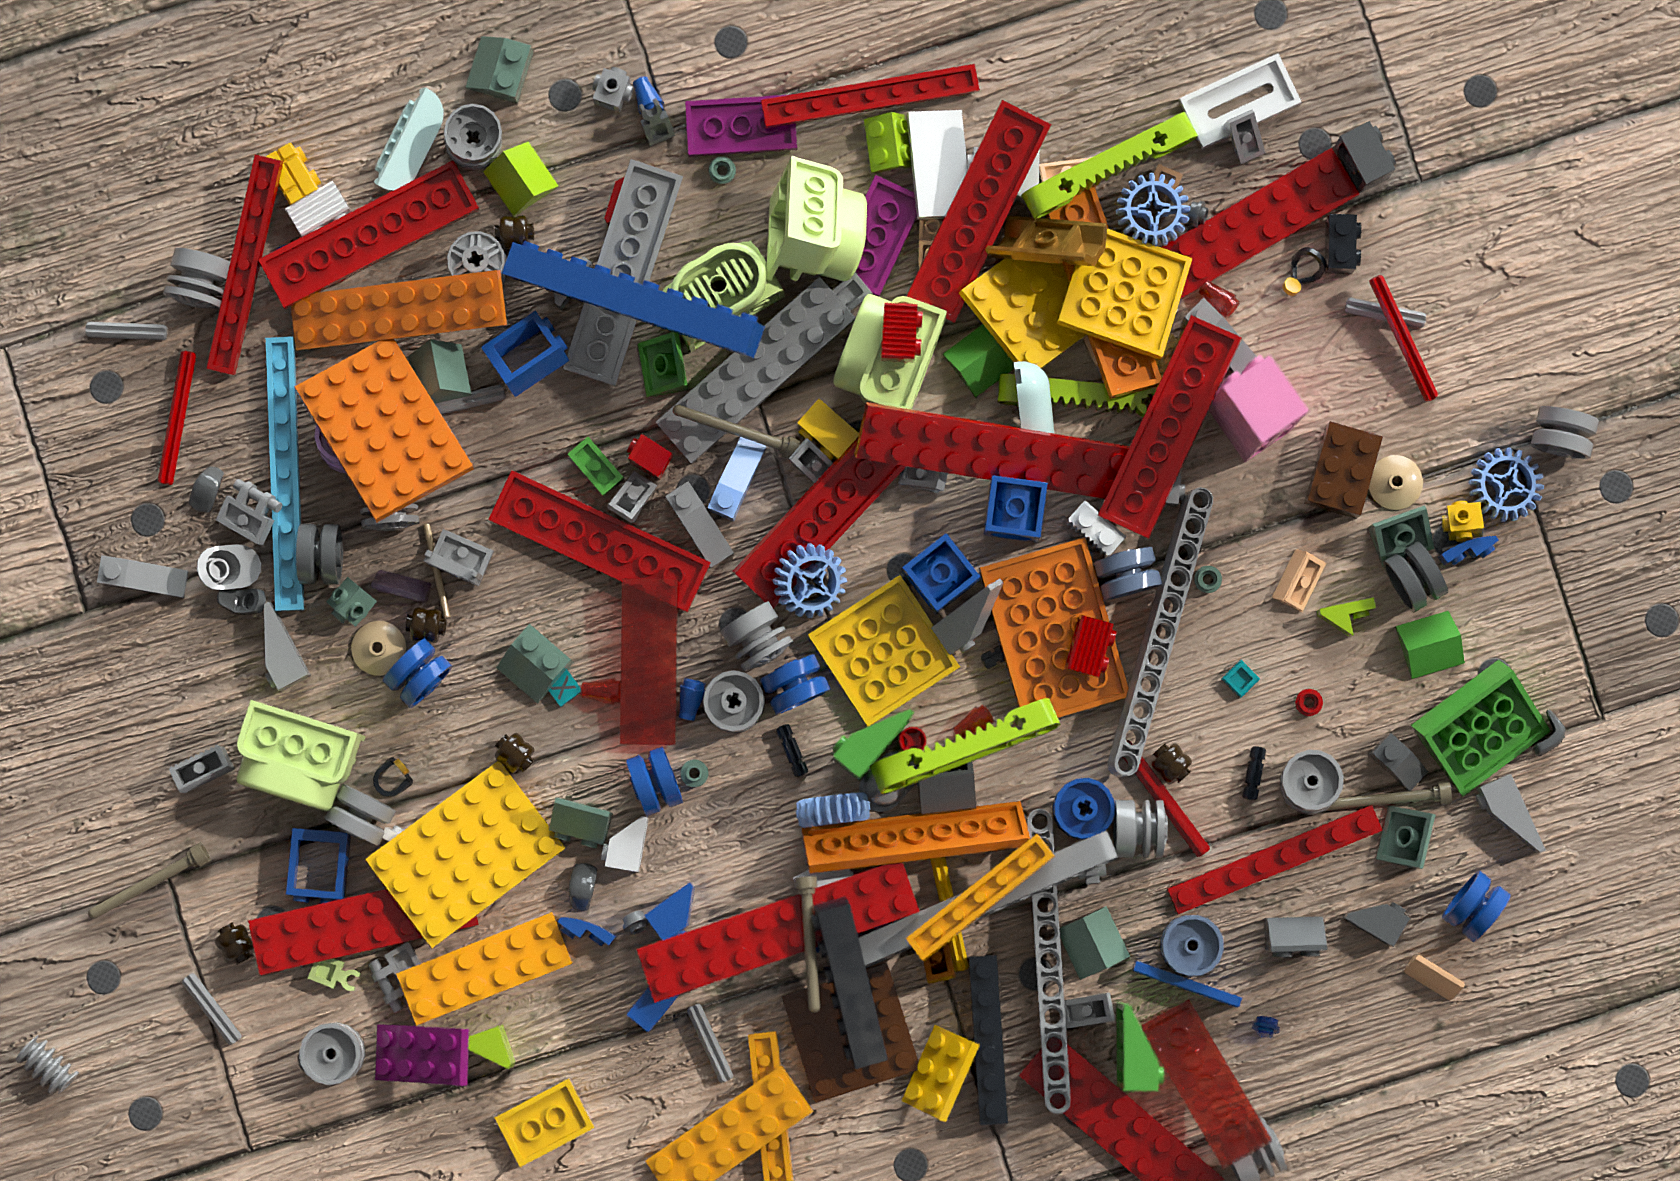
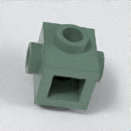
(350, 602)

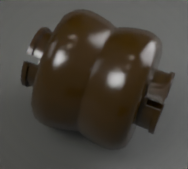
(513, 230)
(425, 624)
(514, 753)
(1171, 762)
(234, 943)

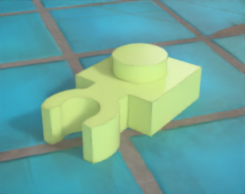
(330, 972)

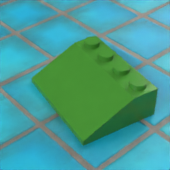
(1481, 727)
(868, 744)
(1134, 1056)

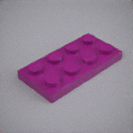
(734, 128)
(888, 224)
(422, 1054)

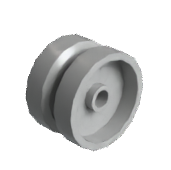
(1564, 432)
(731, 685)
(1316, 766)
(359, 816)
(348, 1048)

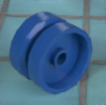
(418, 673)
(794, 682)
(651, 782)
(1100, 808)
(1479, 908)

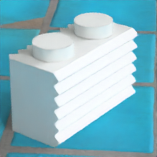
(318, 209)
(1096, 529)

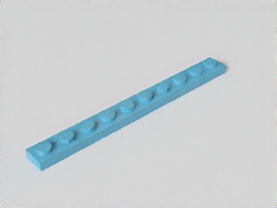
(284, 470)

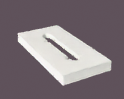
(1265, 72)

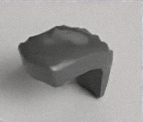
(206, 489)
(242, 601)
(1553, 741)
(582, 886)

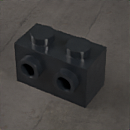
(1341, 243)

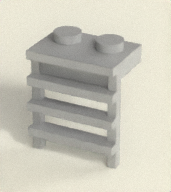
(459, 557)

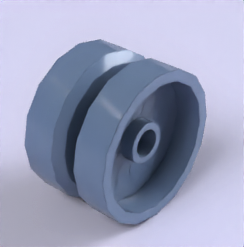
(1127, 571)
(1175, 940)

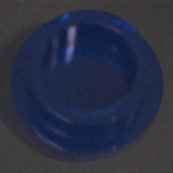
(1266, 1026)

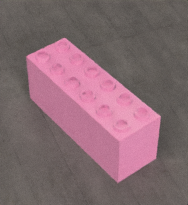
(1257, 407)

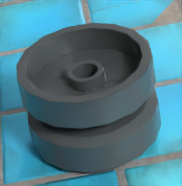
(319, 554)
(1415, 577)

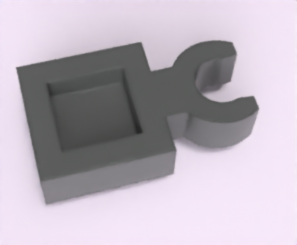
(656, 124)

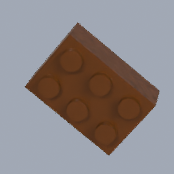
(1343, 470)

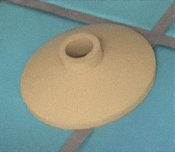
(1385, 492)
(393, 647)

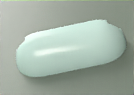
(410, 141)
(1033, 397)

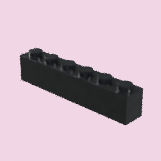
(849, 981)
(988, 1034)

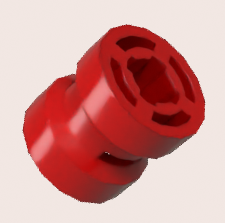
(912, 738)

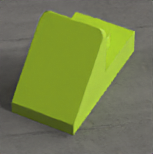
(1339, 616)

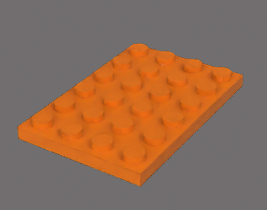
(384, 428)
(1037, 623)

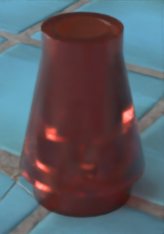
(1221, 299)
(603, 690)
(976, 717)

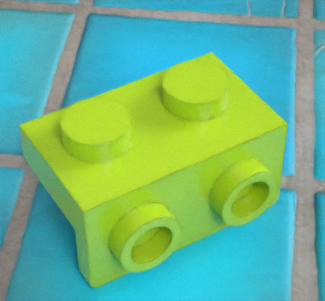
(887, 142)

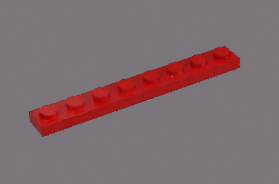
(869, 96)
(245, 264)
(1274, 859)

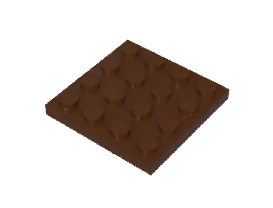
(822, 1045)

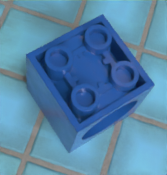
(1015, 509)
(940, 574)

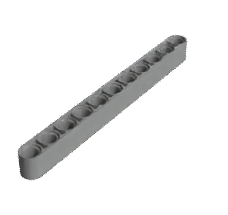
(1151, 641)
(1065, 866)
(1045, 975)

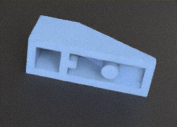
(736, 479)

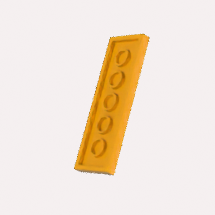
(484, 968)
(733, 1131)

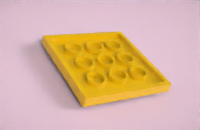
(1127, 295)
(1021, 309)
(883, 651)

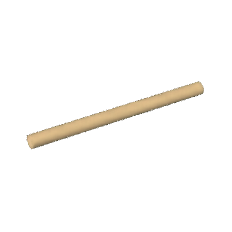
(437, 574)

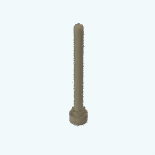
(785, 446)
(1439, 793)
(196, 856)
(806, 887)

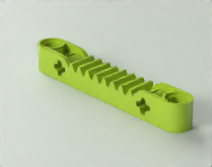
(1048, 197)
(1078, 392)
(895, 773)

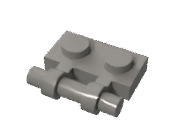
(244, 519)
(399, 960)

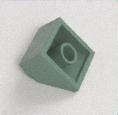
(500, 68)
(534, 663)
(580, 822)

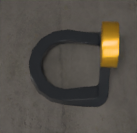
(1292, 285)
(403, 786)

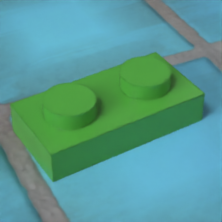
(595, 466)

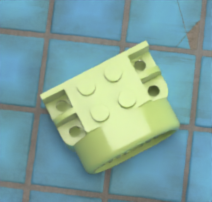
(815, 223)
(741, 269)
(884, 381)
(295, 755)

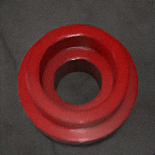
(1315, 696)

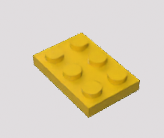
(940, 1073)
(544, 1122)

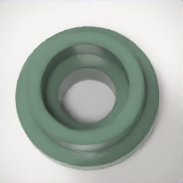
(722, 162)
(1208, 570)
(702, 777)

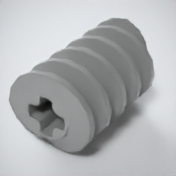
(46, 1066)

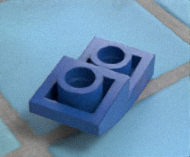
(1479, 546)
(577, 927)

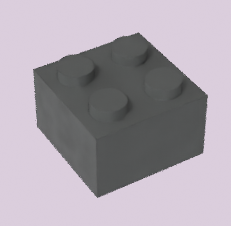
(1365, 156)

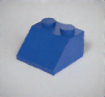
(673, 914)

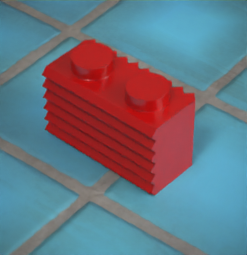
(899, 332)
(1090, 646)

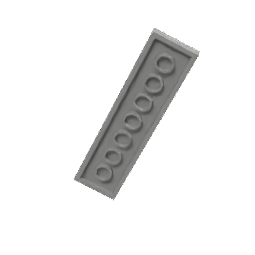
(628, 248)
(746, 382)

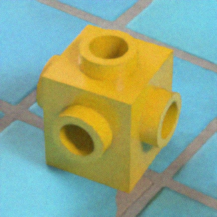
(1463, 521)

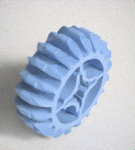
(1165, 209)
(1518, 489)
(803, 589)
(833, 809)

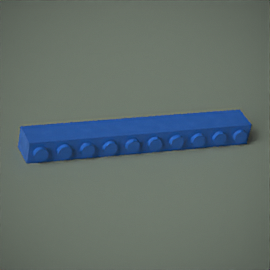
(633, 299)

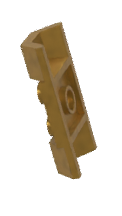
(1051, 241)

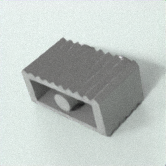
(201, 768)

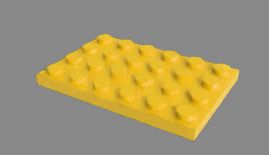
(464, 854)

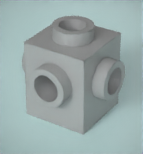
(612, 98)

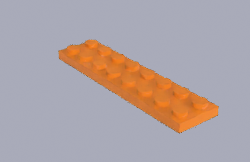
(399, 310)
(1120, 367)
(914, 837)

